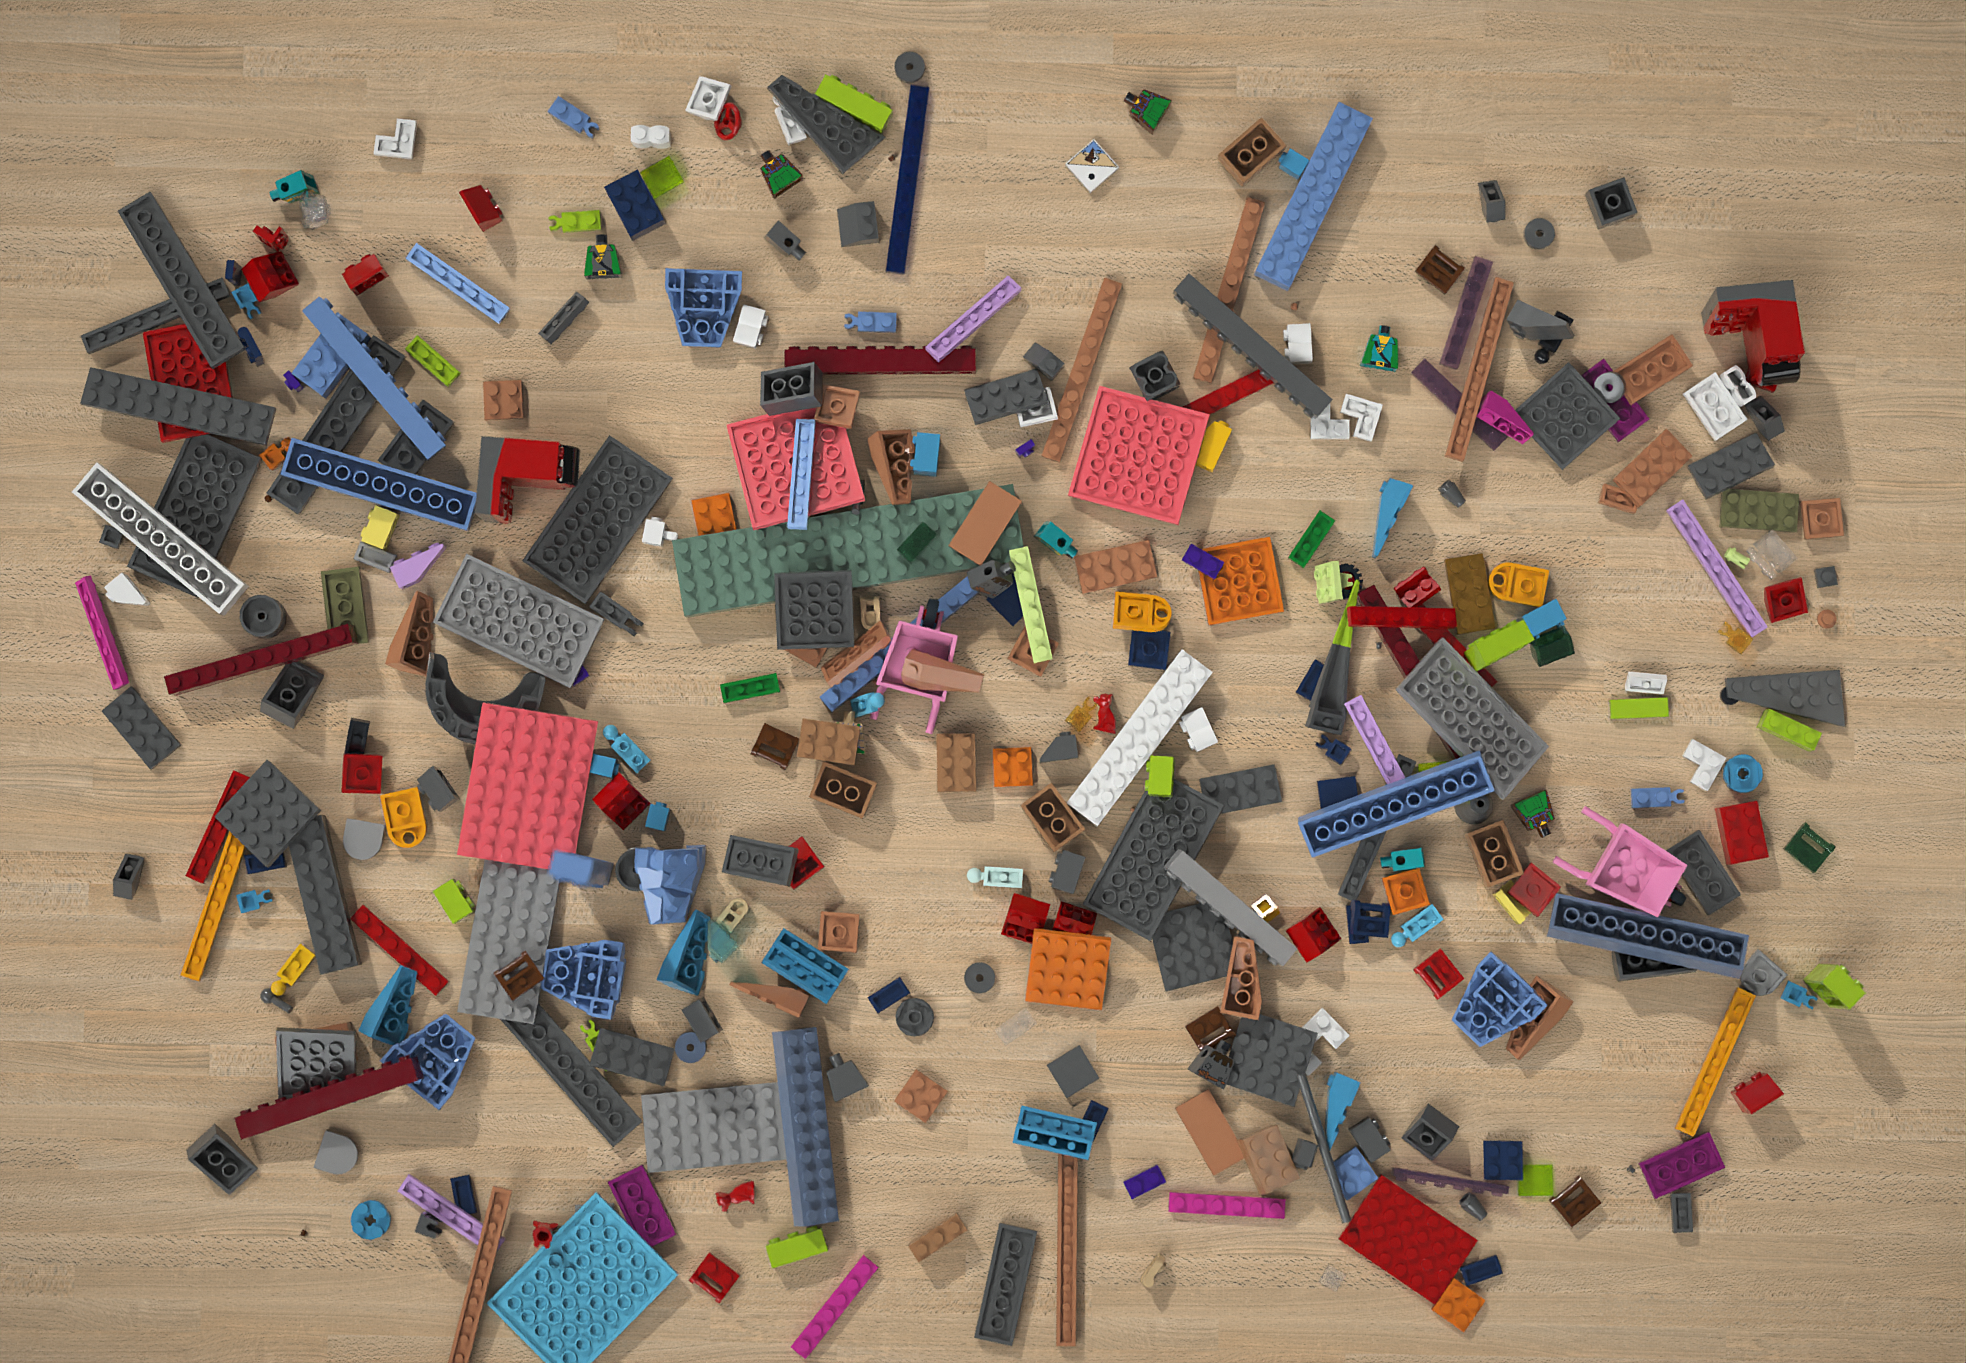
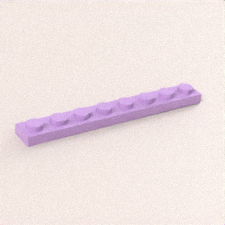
(1716, 568)

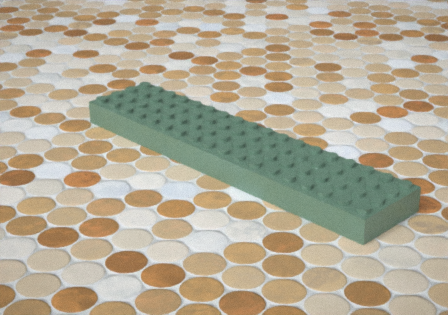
(739, 565)

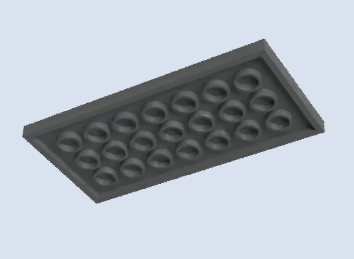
(201, 498)
(597, 519)
(1133, 880)

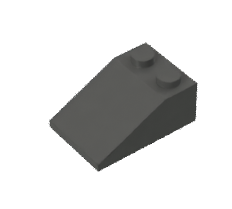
(1536, 324)
(291, 693)
(221, 1159)

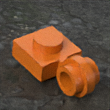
(274, 456)

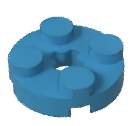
(1750, 781)
(361, 1226)

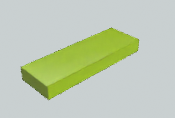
(432, 361)
(1638, 708)

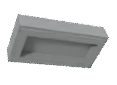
(375, 557)

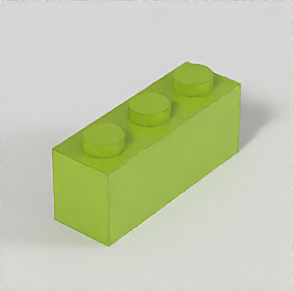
(1789, 730)
(796, 1246)

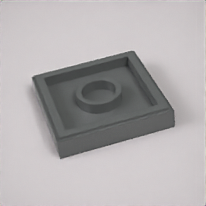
(1073, 1071)

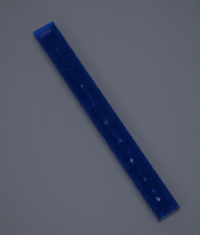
(907, 179)

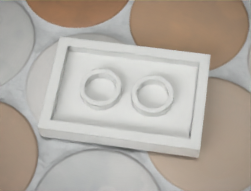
(1715, 406)

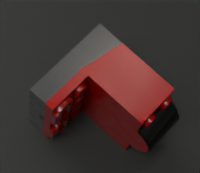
(1769, 326)
(521, 464)

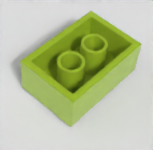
(1498, 644)

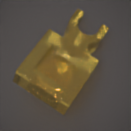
(1737, 639)
(1079, 716)

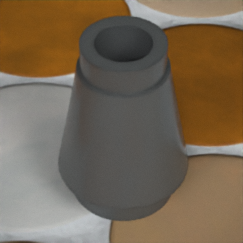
(1451, 492)
(1472, 1205)

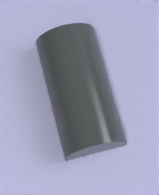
(1631, 967)

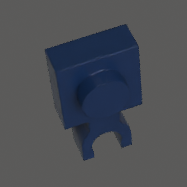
(1335, 751)

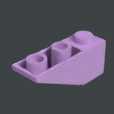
(415, 568)

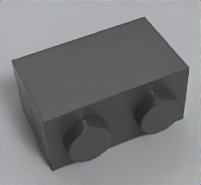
(1369, 1139)

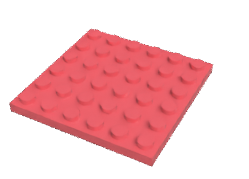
(1138, 455)
(764, 464)

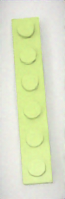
(1030, 605)

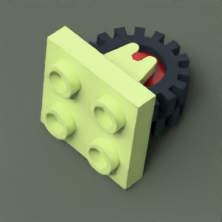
(1335, 581)

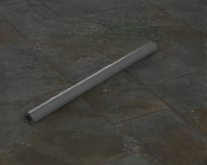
(1323, 1147)

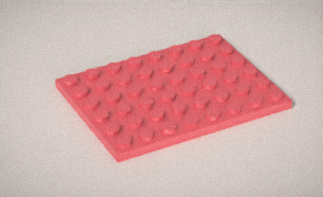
(526, 785)

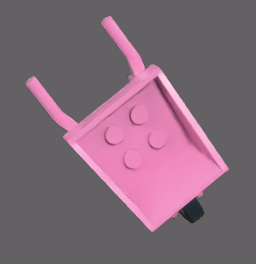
(923, 639)
(1633, 869)

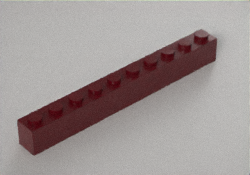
(882, 361)
(1396, 644)
(261, 660)
(329, 1097)

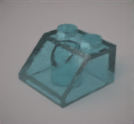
(720, 942)

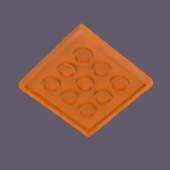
(1245, 584)
(1068, 969)

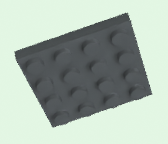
(1566, 415)
(814, 609)
(267, 813)
(1192, 947)
(1269, 1057)
(313, 1058)

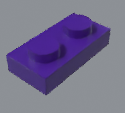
(1202, 561)
(1144, 1181)

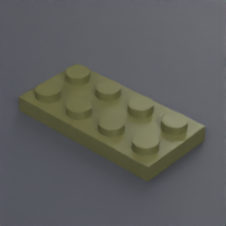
(1759, 510)
(345, 600)

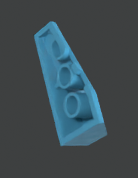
(1390, 503)
(684, 962)
(389, 1012)
(1339, 1095)

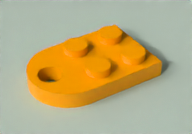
(1521, 584)
(1139, 612)
(404, 814)

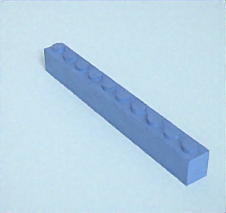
(374, 378)
(869, 670)

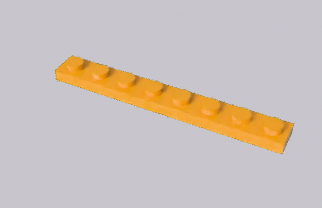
(213, 908)
(1715, 1061)

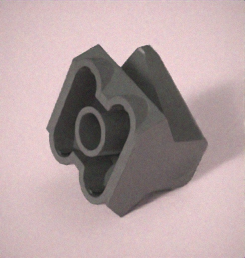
(1155, 376)

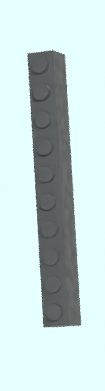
(1251, 346)

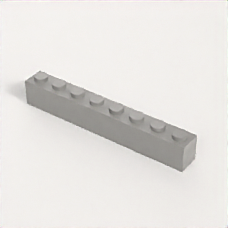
(1230, 907)

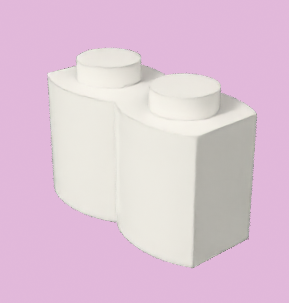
(645, 137)
(750, 326)
(1299, 343)
(1736, 384)
(1198, 729)

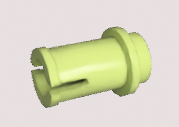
(1736, 557)

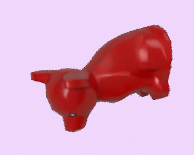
(1106, 718)
(739, 1194)
(543, 1233)

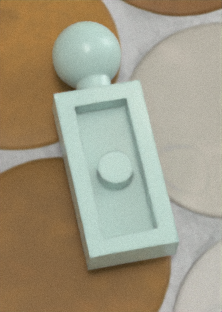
(997, 876)

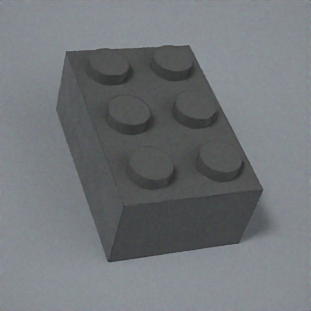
(791, 389)

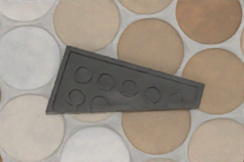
(830, 128)
(1803, 694)

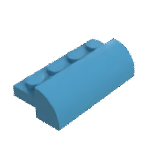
(805, 966)
(1055, 1132)

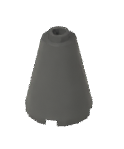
(1471, 813)

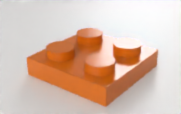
(713, 514)
(1012, 767)
(1405, 891)
(1458, 1305)

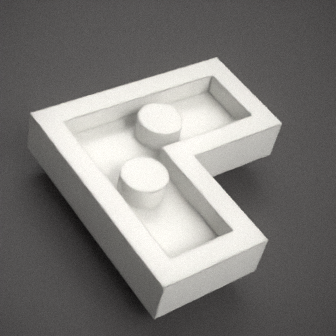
(399, 146)
(1366, 412)
(1325, 428)
(1708, 761)

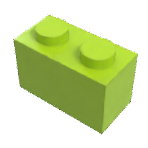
(1160, 776)
(454, 900)

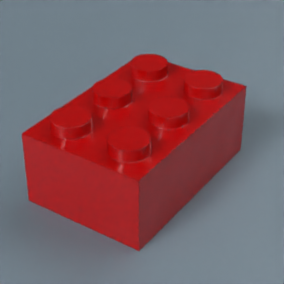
(1741, 832)

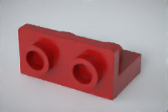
(275, 241)
(1416, 588)

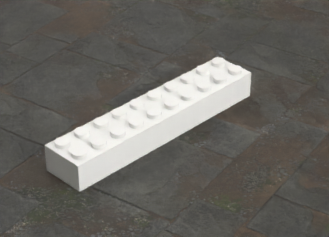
(160, 539)
(1139, 737)

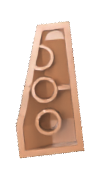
(892, 455)
(933, 673)

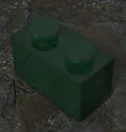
(917, 542)
(1552, 646)

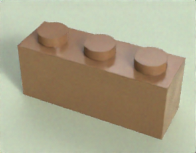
(937, 1237)

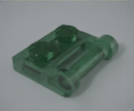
(1805, 852)

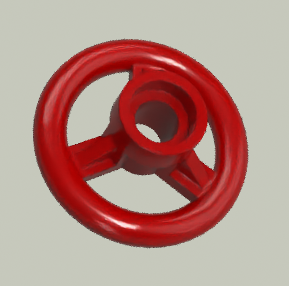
(730, 121)

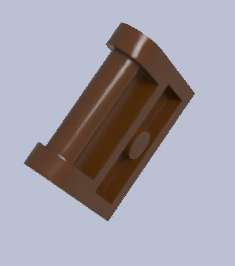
(1437, 275)
(778, 740)
(523, 980)
(1206, 1025)
(1579, 1206)

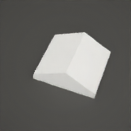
(708, 98)
(1039, 414)

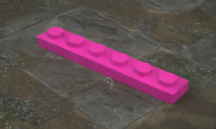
(102, 632)
(1226, 1205)
(834, 1306)

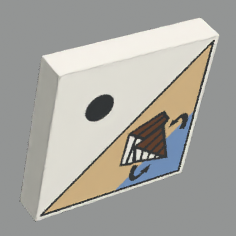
(1092, 166)

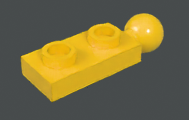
(292, 969)

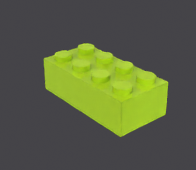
(1835, 986)

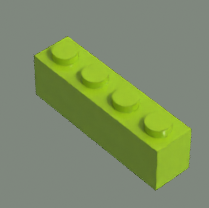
(858, 105)

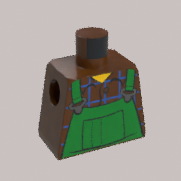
(1147, 109)
(779, 173)
(1535, 812)

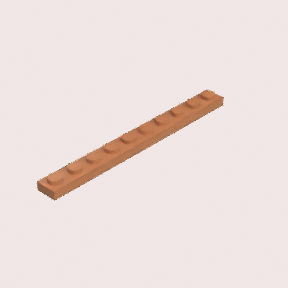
(1230, 284)
(1081, 369)
(1479, 369)
(1066, 1251)
(480, 1275)

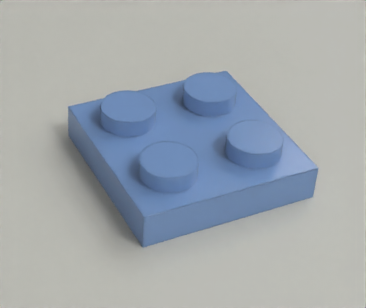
(1353, 1173)

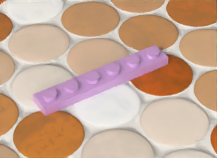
(973, 318)
(1374, 740)
(443, 1209)

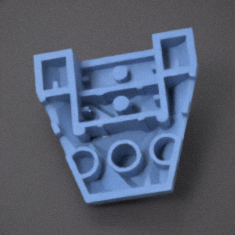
(702, 303)
(669, 881)
(587, 976)
(1496, 1002)
(441, 1053)

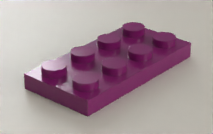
(1630, 415)
(1681, 1165)
(642, 1205)

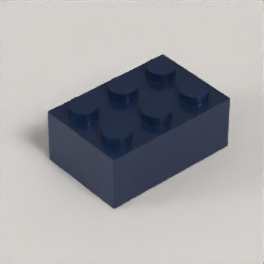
(634, 205)

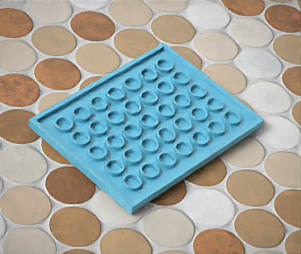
(583, 1287)

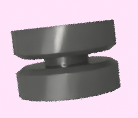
(274, 618)
(626, 872)

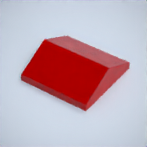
(1785, 600)

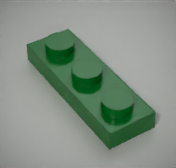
(1311, 539)
(750, 688)

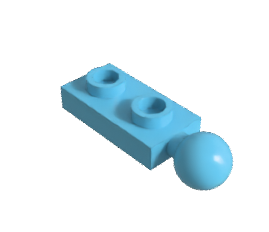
(867, 704)
(626, 748)
(1417, 926)

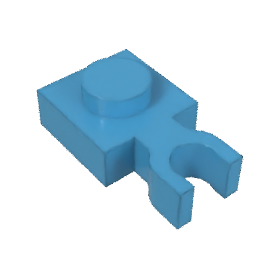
(245, 298)
(250, 901)
(1796, 995)

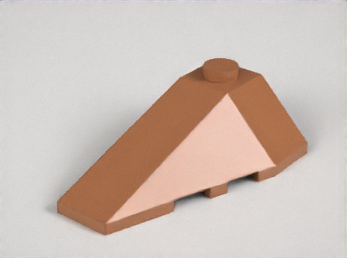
(413, 638)
(1242, 985)
(784, 998)
(1530, 1033)

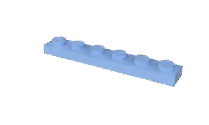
(457, 283)
(801, 474)

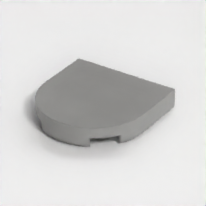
(362, 838)
(1761, 975)
(336, 1153)

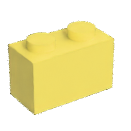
(380, 527)

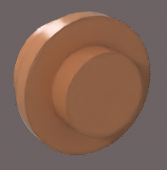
(1826, 619)

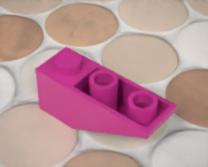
(1502, 416)

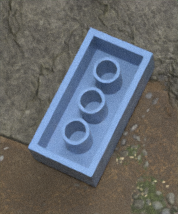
(323, 366)

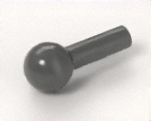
(268, 997)

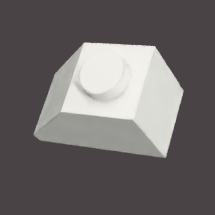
(125, 591)

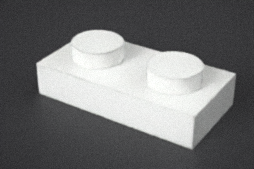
(1646, 682)

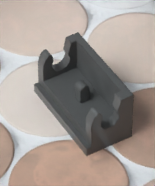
(702, 1019)
(427, 1224)

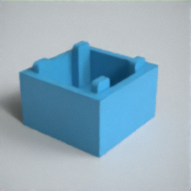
(926, 454)
(1544, 618)

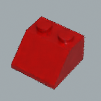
(481, 207)
(364, 274)
(1756, 1093)

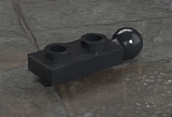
(1542, 355)
(357, 736)

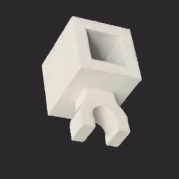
(656, 532)

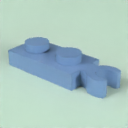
(572, 116)
(873, 322)
(1654, 797)

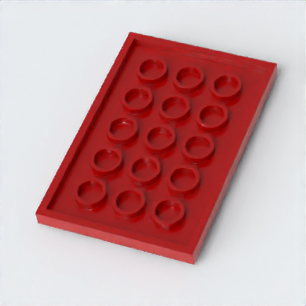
(178, 361)
(1407, 1239)

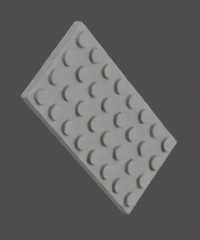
(518, 621)
(1471, 716)
(510, 917)
(713, 1127)

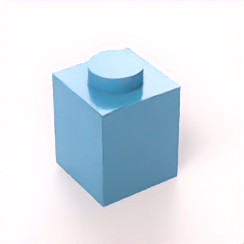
(1293, 163)
(604, 766)
(658, 816)

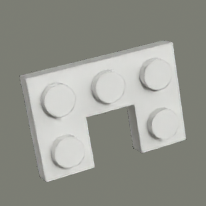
(1328, 1028)

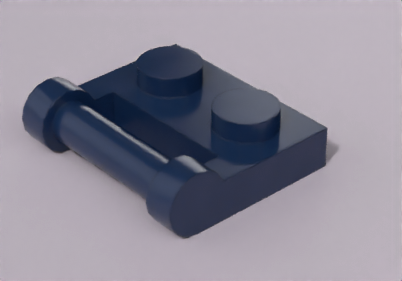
(253, 352)
(1370, 925)

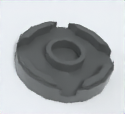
(914, 1017)

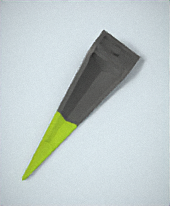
(1328, 700)

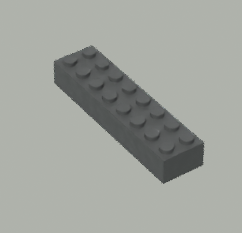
(324, 898)

